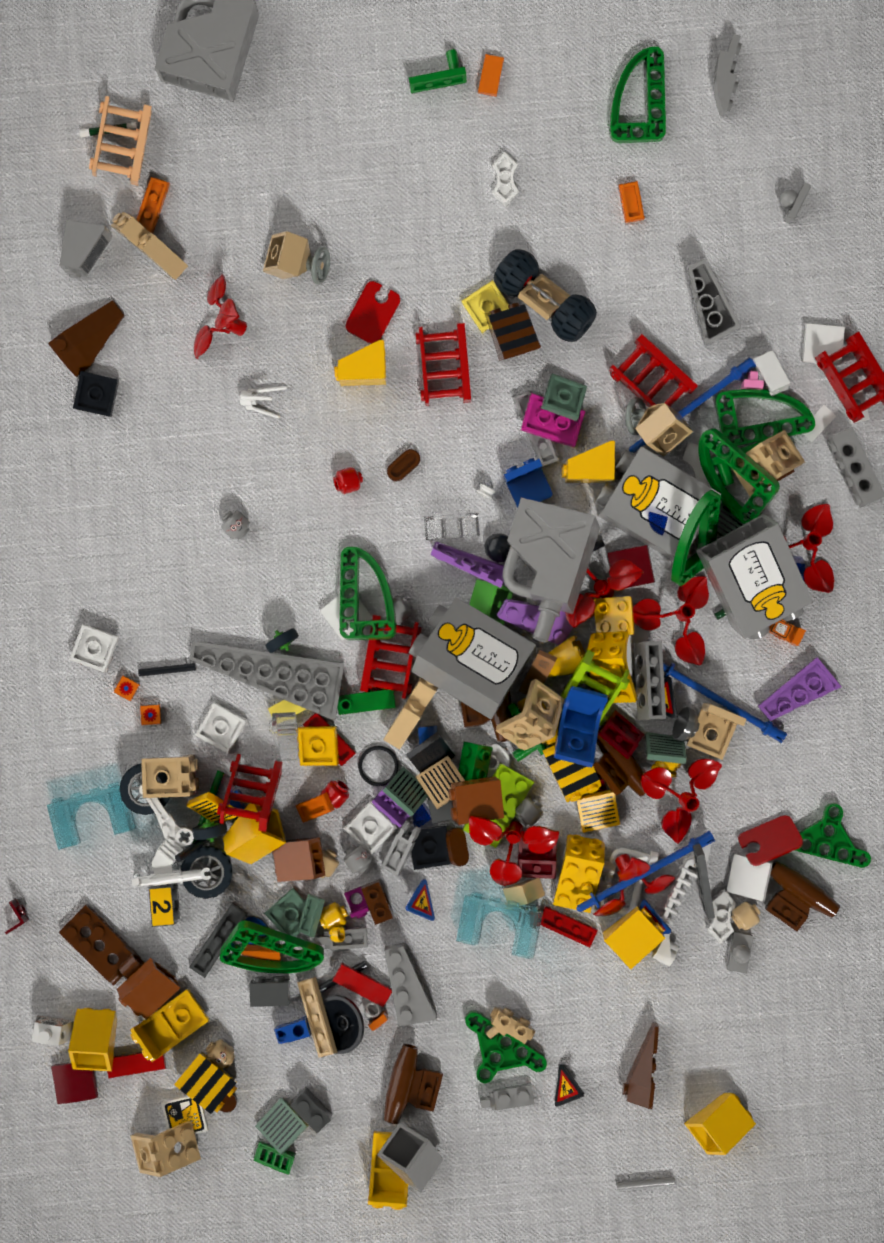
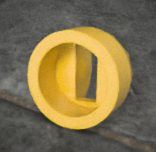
(337, 934)

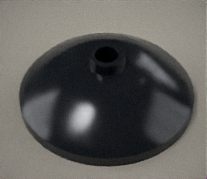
(346, 1035)

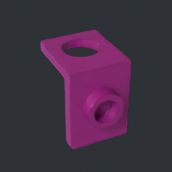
(357, 910)

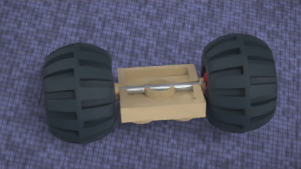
(571, 313)

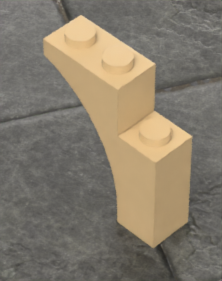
(149, 244)
(410, 713)

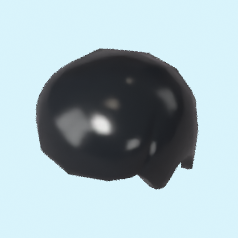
(497, 547)

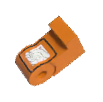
(787, 632)

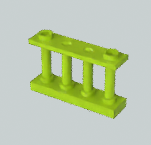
(581, 677)

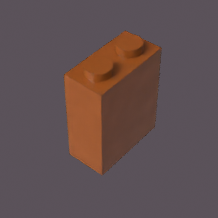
(477, 799)
(299, 860)
(148, 989)

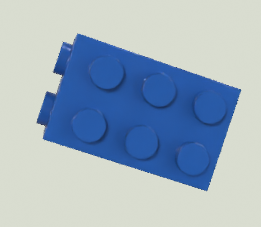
(579, 726)

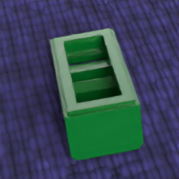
(272, 1164)

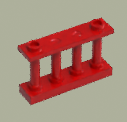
(657, 359)
(865, 361)
(461, 372)
(373, 663)
(265, 802)

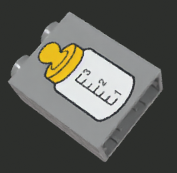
(646, 487)
(755, 577)
(470, 656)

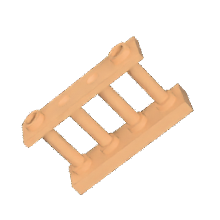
(139, 135)

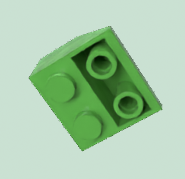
(489, 598)

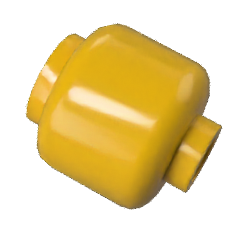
(333, 916)

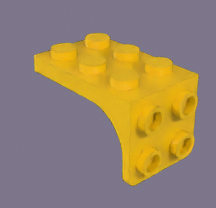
(611, 655)
(579, 871)
(169, 1025)
(385, 1185)

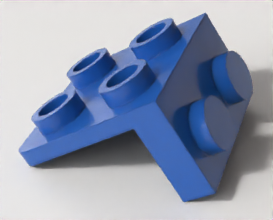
(528, 482)

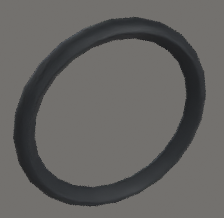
(361, 761)

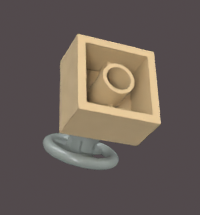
(291, 256)
(658, 425)

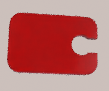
(369, 317)
(774, 837)

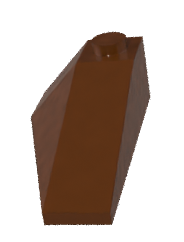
(84, 340)
(639, 1085)

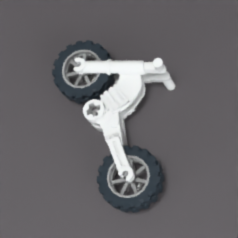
(173, 845)

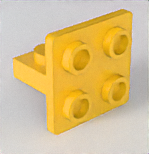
(614, 614)

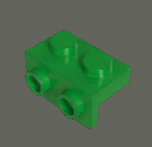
(474, 761)

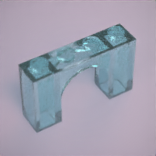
(63, 813)
(525, 919)

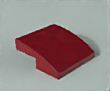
(638, 556)
(621, 734)
(537, 865)
(73, 1084)

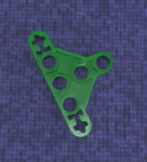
(836, 841)
(509, 1057)

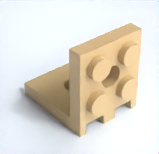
(774, 455)
(535, 722)
(724, 725)
(180, 774)
(156, 1152)

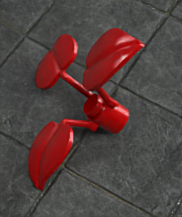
(226, 318)
(820, 524)
(622, 574)
(695, 595)
(656, 782)
(539, 841)
(629, 869)

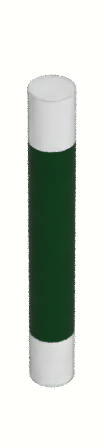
(95, 131)

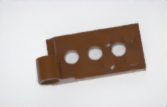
(128, 960)

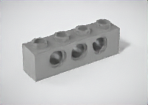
(865, 472)
(649, 680)

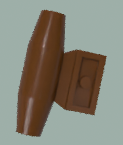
(474, 718)
(618, 770)
(797, 897)
(410, 1086)

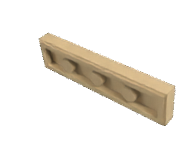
(317, 1017)

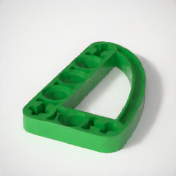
(652, 103)
(758, 428)
(745, 472)
(707, 514)
(353, 602)
(248, 931)

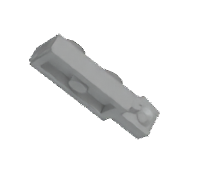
(353, 939)
(509, 1097)

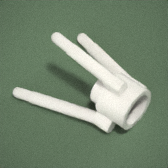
(250, 398)

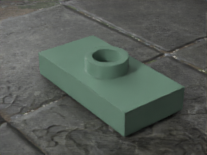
(311, 915)

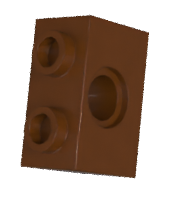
(377, 901)

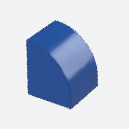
(425, 732)

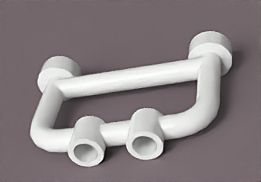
(609, 869)

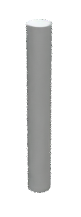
(645, 1183)

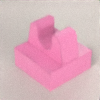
(752, 381)

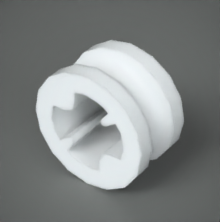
(485, 492)

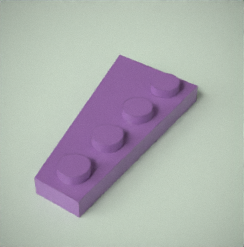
(475, 565)
(526, 617)
(802, 688)

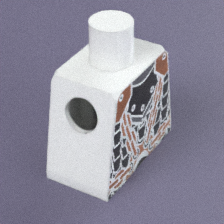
(49, 1030)

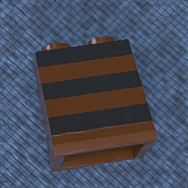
(512, 331)

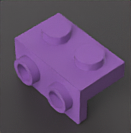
(390, 809)

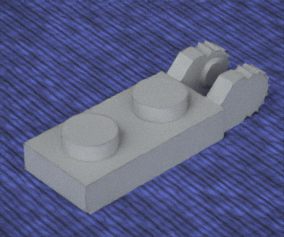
(400, 849)

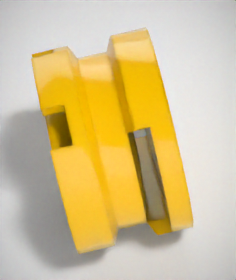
(671, 767)

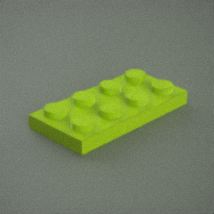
(514, 790)

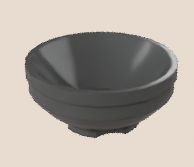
(685, 724)

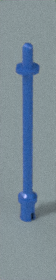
(735, 374)
(767, 728)
(704, 840)

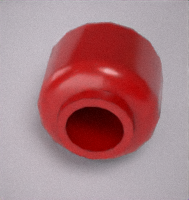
(347, 480)
(337, 793)

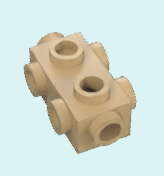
(506, 1023)

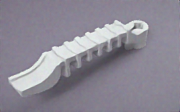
(666, 950)

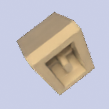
(525, 891)

